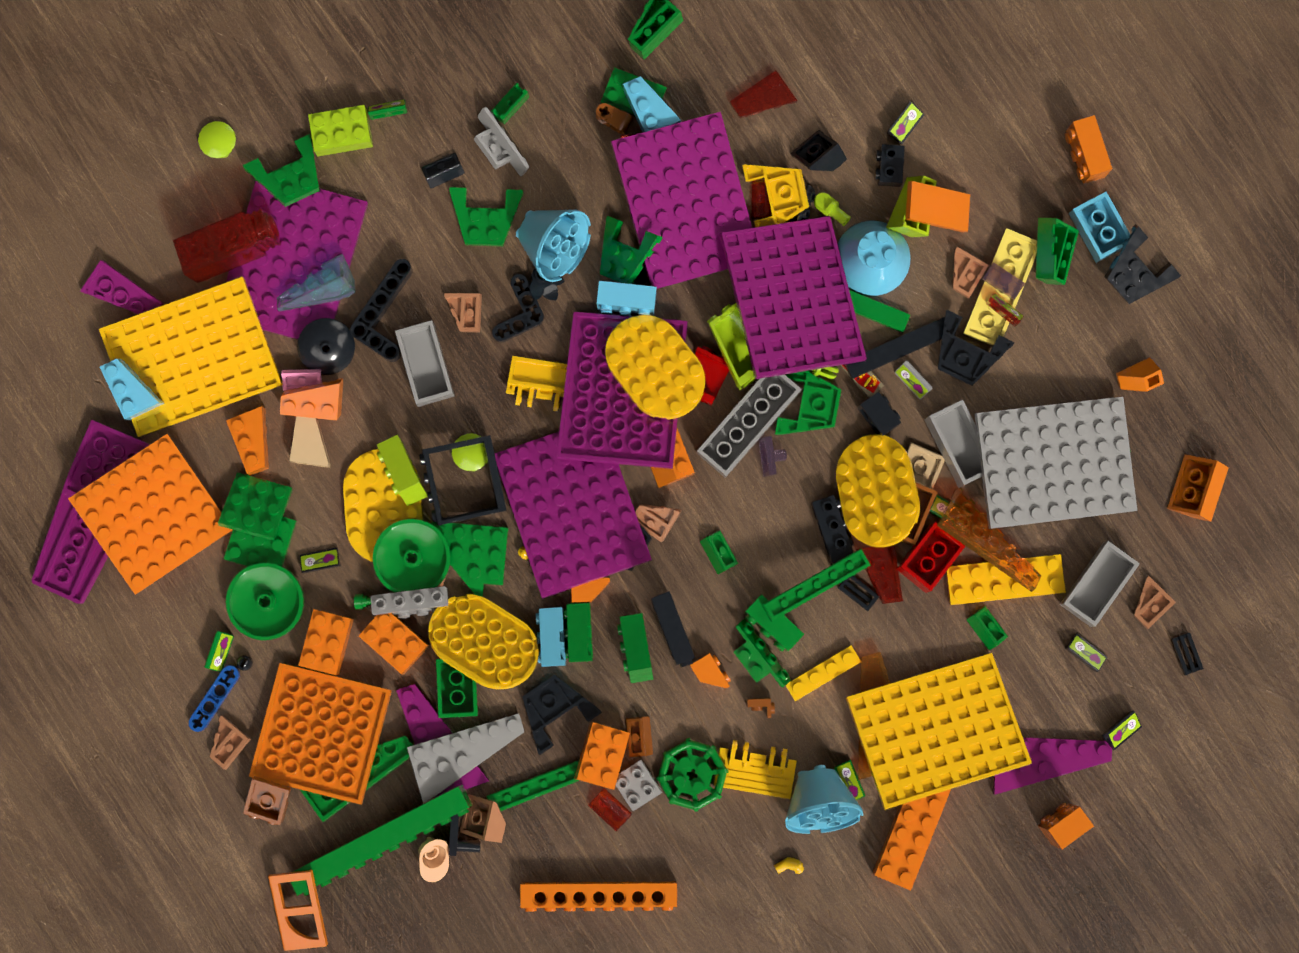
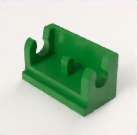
(510, 103)

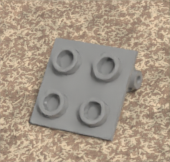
(637, 785)

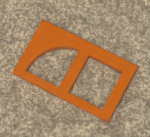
(290, 936)

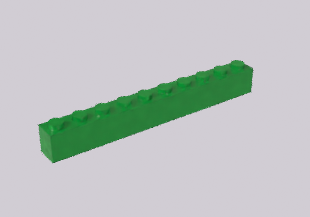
(385, 837)

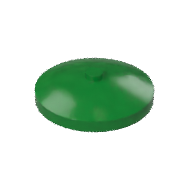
(411, 556)
(265, 601)

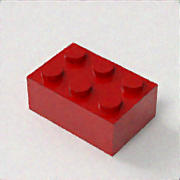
(930, 558)

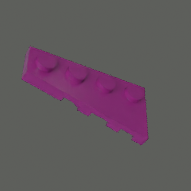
(115, 288)

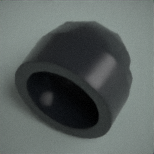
(248, 664)

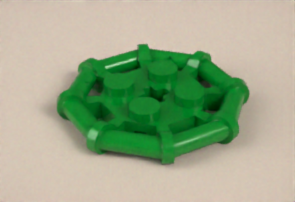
(682, 780)

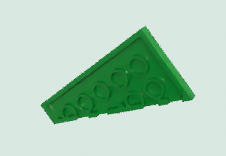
(386, 759)

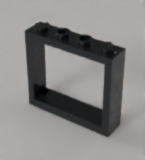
(493, 472)
(673, 629)

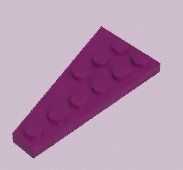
(426, 726)
(1052, 759)

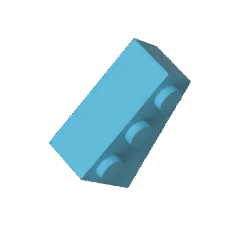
(648, 106)
(129, 390)
(551, 637)

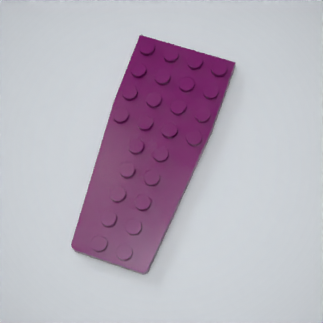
(70, 552)

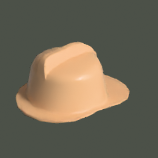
(433, 859)

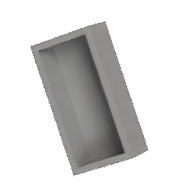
(425, 363)
(957, 441)
(1099, 584)

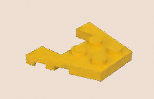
(784, 189)

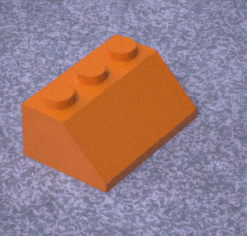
(681, 466)
(1198, 487)

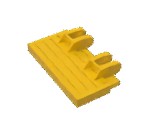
(536, 375)
(756, 775)

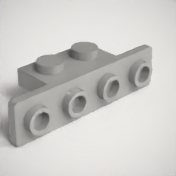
(497, 145)
(410, 602)

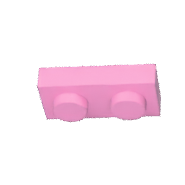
(299, 378)

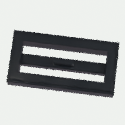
(855, 599)
(1194, 652)

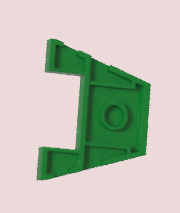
(292, 180)
(485, 225)
(620, 260)
(817, 406)

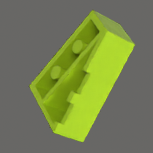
(401, 470)

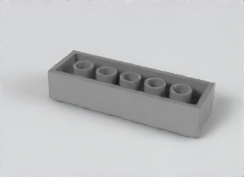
(748, 422)

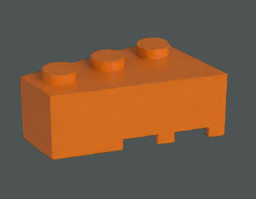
(250, 439)

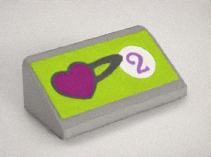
(913, 380)

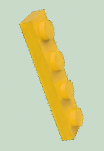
(823, 673)

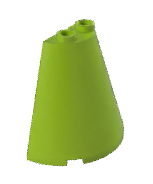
(731, 341)

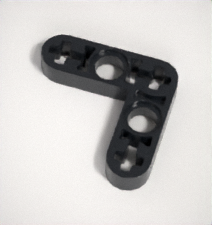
(524, 317)

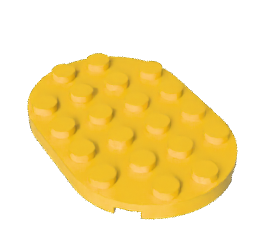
(655, 367)
(877, 490)
(372, 503)
(483, 642)

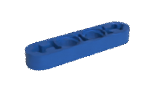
(215, 699)

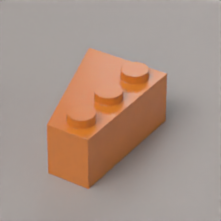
(314, 401)

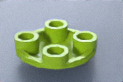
(217, 139)
(469, 457)

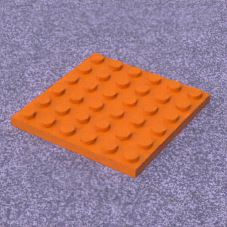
(150, 514)
(320, 733)

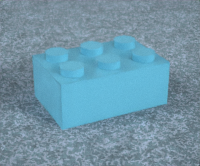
(1100, 226)
(626, 298)

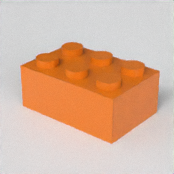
(1088, 149)
(394, 641)
(326, 642)
(602, 755)
(1065, 825)

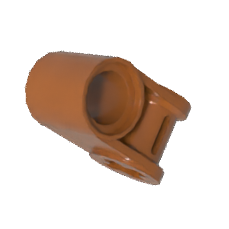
(615, 119)

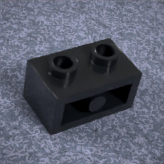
(890, 165)
(879, 414)

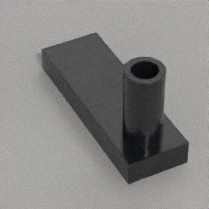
(460, 845)

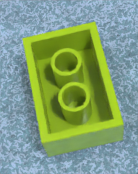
(340, 130)

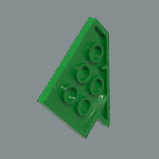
(477, 553)

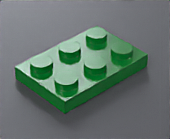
(614, 91)

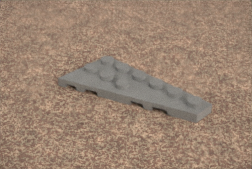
(452, 756)

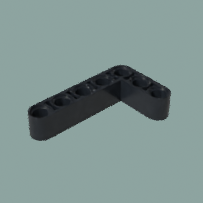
(380, 310)

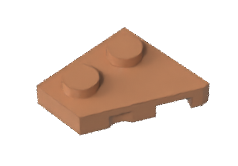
(966, 272)
(466, 310)
(657, 519)
(1152, 603)
(227, 743)

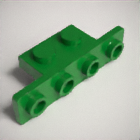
(757, 657)

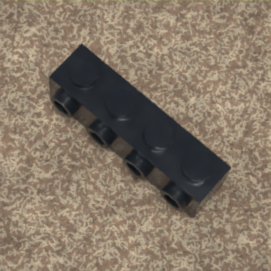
(832, 528)

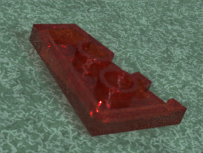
(762, 96)
(884, 573)

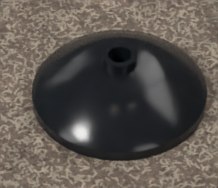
(326, 332)

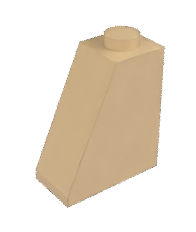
(308, 443)

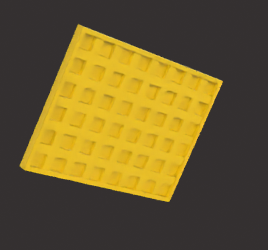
(195, 354)
(938, 731)

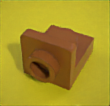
(758, 703)

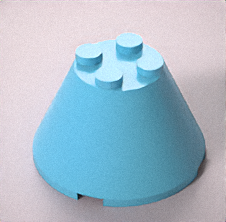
(554, 240)
(874, 258)
(821, 803)

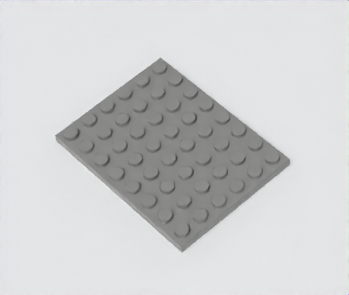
(1055, 462)

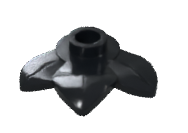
(543, 287)

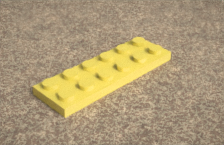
(1015, 255)

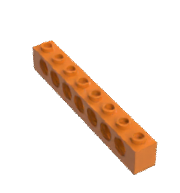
(529, 889)

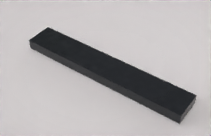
(897, 348)

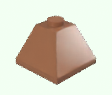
(483, 820)

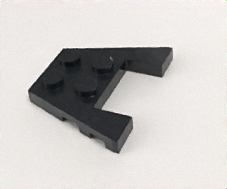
(1131, 276)
(963, 358)
(550, 702)

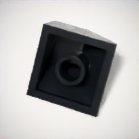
(819, 153)

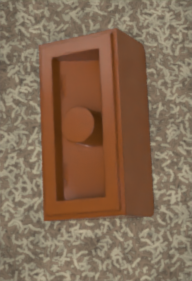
(640, 736)

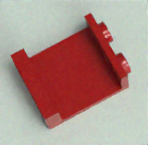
(715, 373)

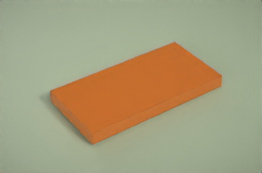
(937, 206)

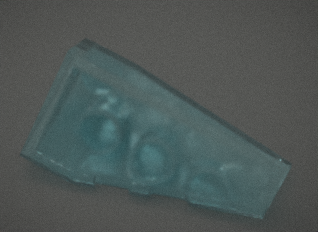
(327, 285)

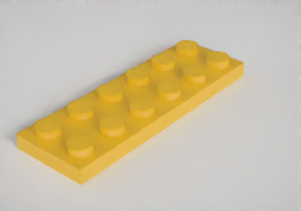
(987, 583)

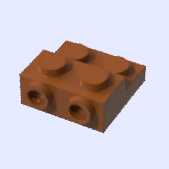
(267, 801)

